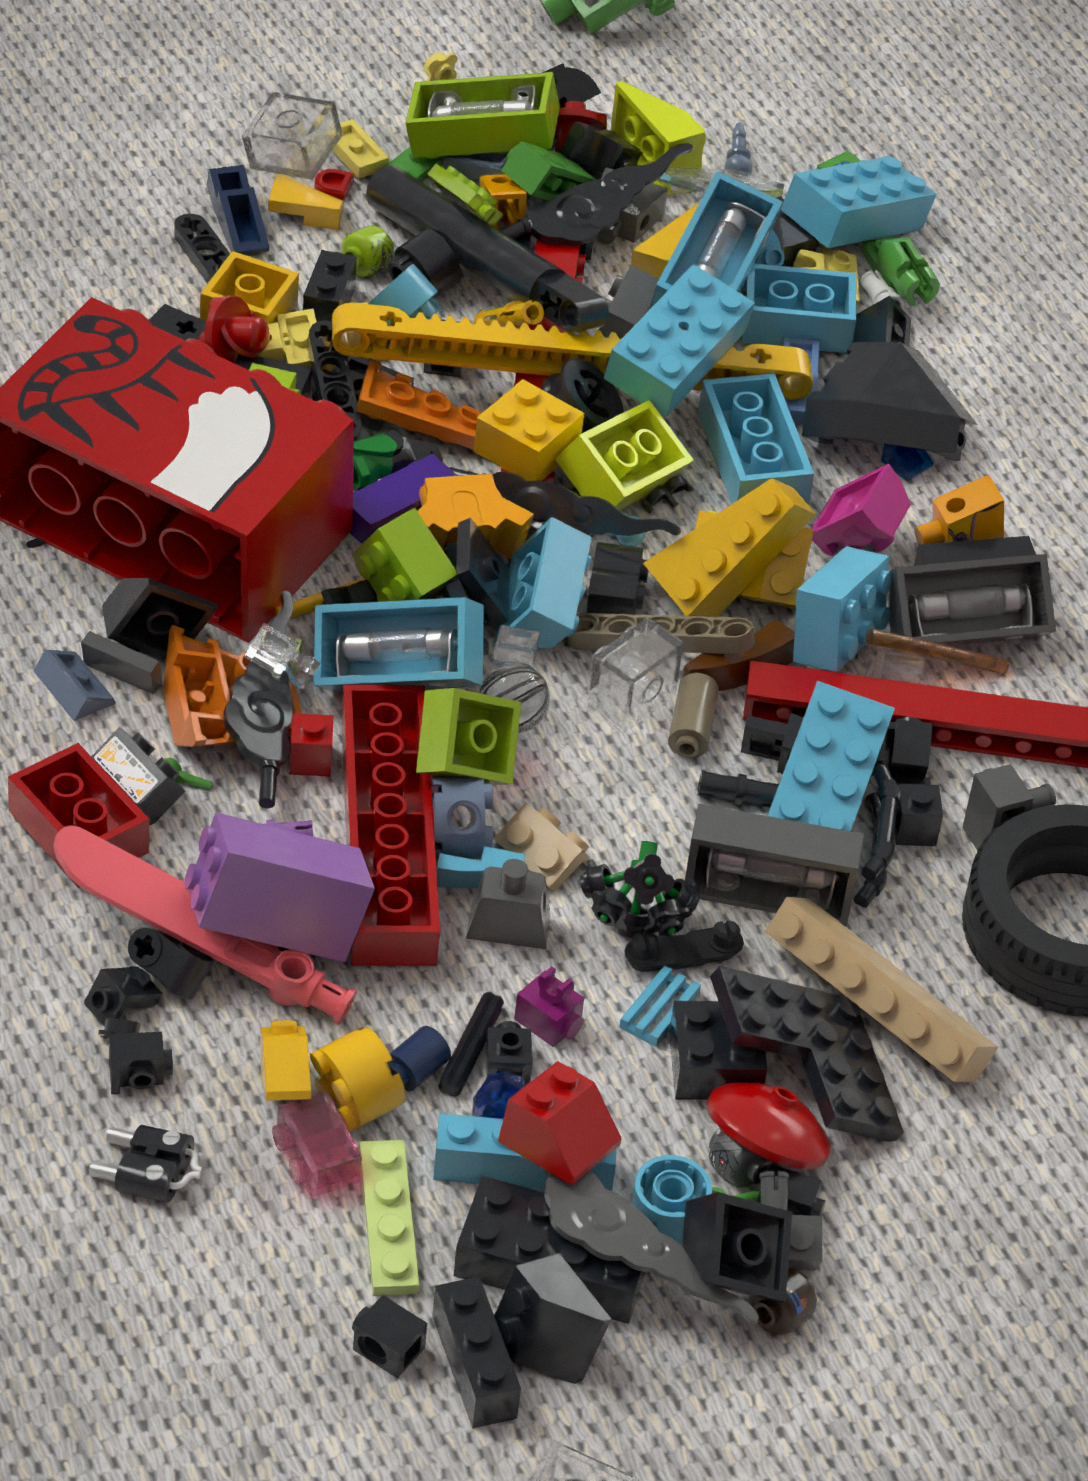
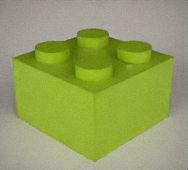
(404, 560)
(468, 736)

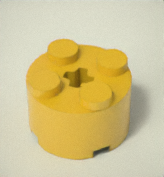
(358, 1077)

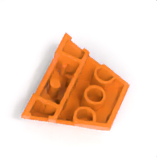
(199, 687)

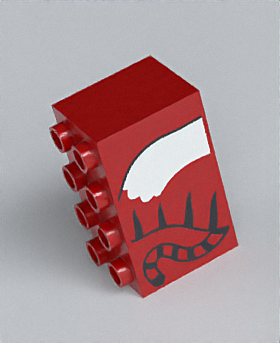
(173, 465)

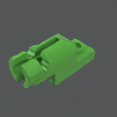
(902, 267)

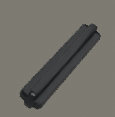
(470, 1044)

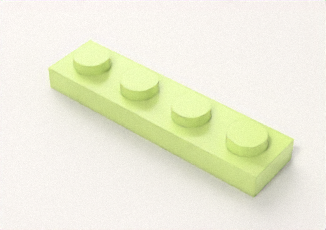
(388, 1218)

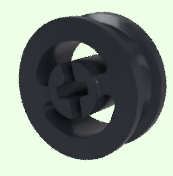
(585, 389)

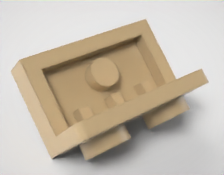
(543, 844)

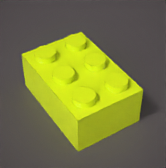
(625, 457)

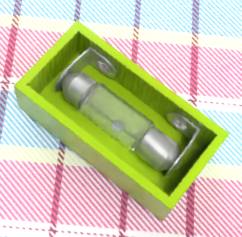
(484, 117)

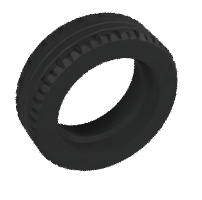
(1002, 939)

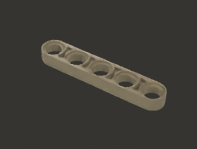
(714, 637)

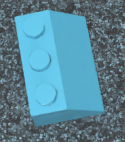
(548, 582)

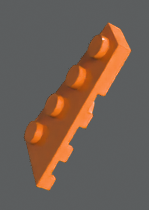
(414, 409)

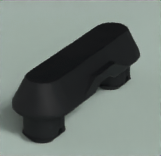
(688, 950)

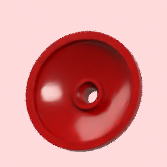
(770, 1123)

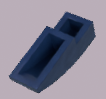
(237, 210)

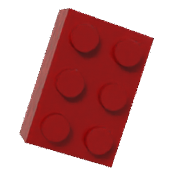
(79, 793)

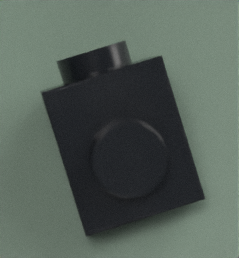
(121, 990)

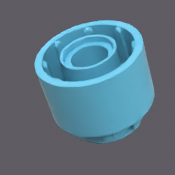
(409, 293)
(664, 1188)

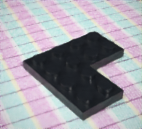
(821, 1032)

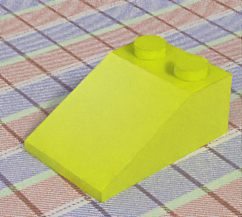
(656, 127)

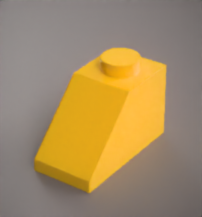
(285, 1061)

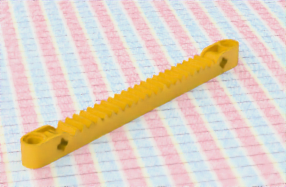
(363, 332)

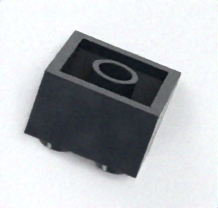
(144, 610)
(551, 1319)

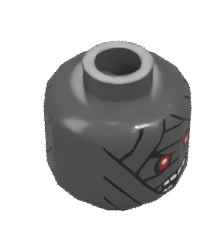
(735, 1161)

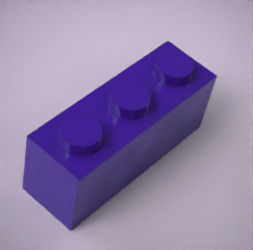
(393, 496)

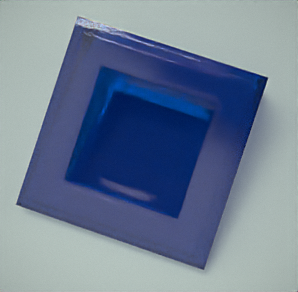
(906, 461)

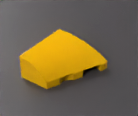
(299, 199)

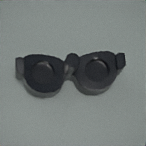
(665, 491)

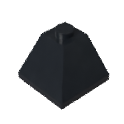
(739, 1244)

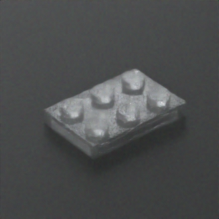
(698, 179)

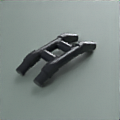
(883, 816)

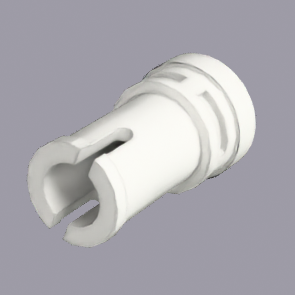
(878, 289)

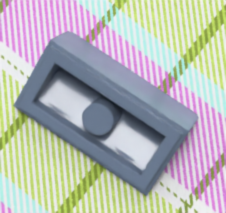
(72, 683)

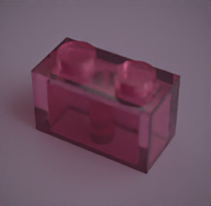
(317, 1145)

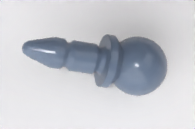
(738, 155)

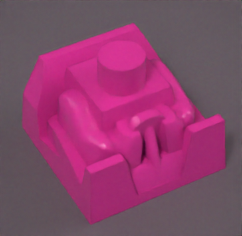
(863, 513)

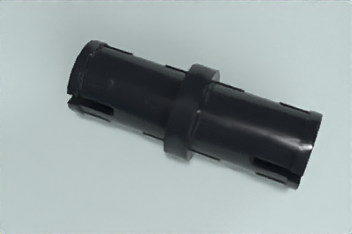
(736, 789)

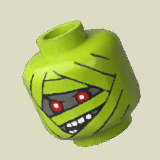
(371, 247)

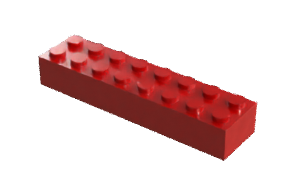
(391, 824)

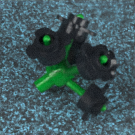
(648, 880)

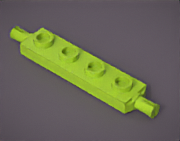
(466, 192)

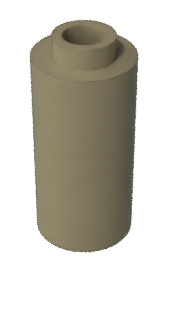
(693, 715)

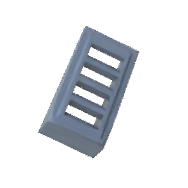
(477, 164)

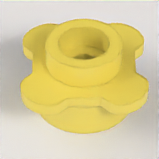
(440, 66)

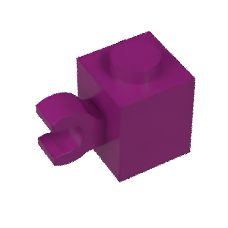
(550, 1008)

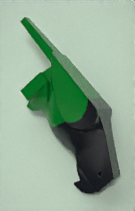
(385, 455)

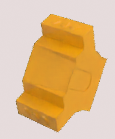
(457, 498)

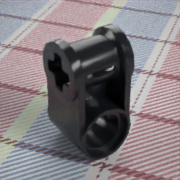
(170, 961)

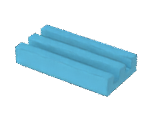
(675, 984)

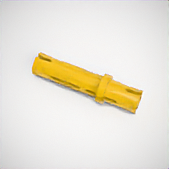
(514, 312)

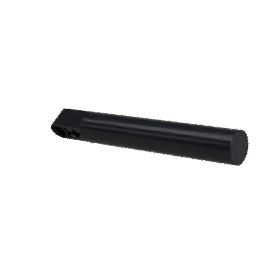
(487, 250)

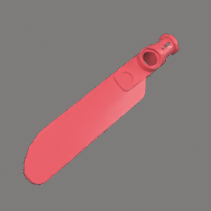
(165, 905)

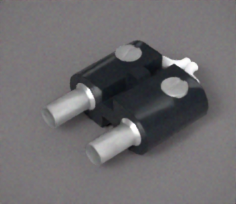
(152, 1164)

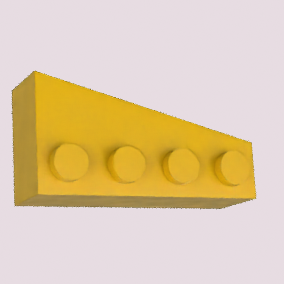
(730, 549)

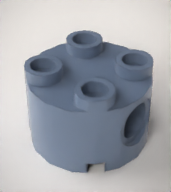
(476, 798)

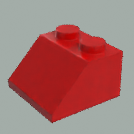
(560, 1123)

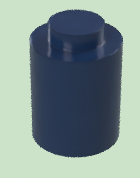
(419, 1057)

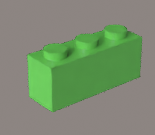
(543, 171)

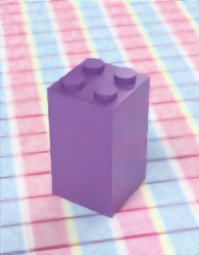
(279, 887)

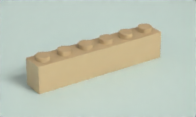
(881, 989)

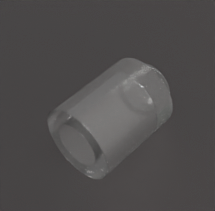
(895, 666)

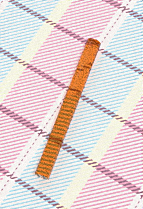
(937, 651)

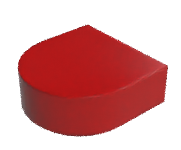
(334, 182)

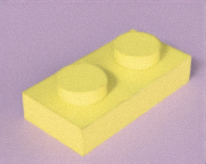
(359, 150)

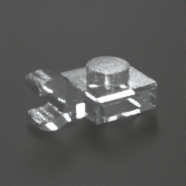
(277, 653)

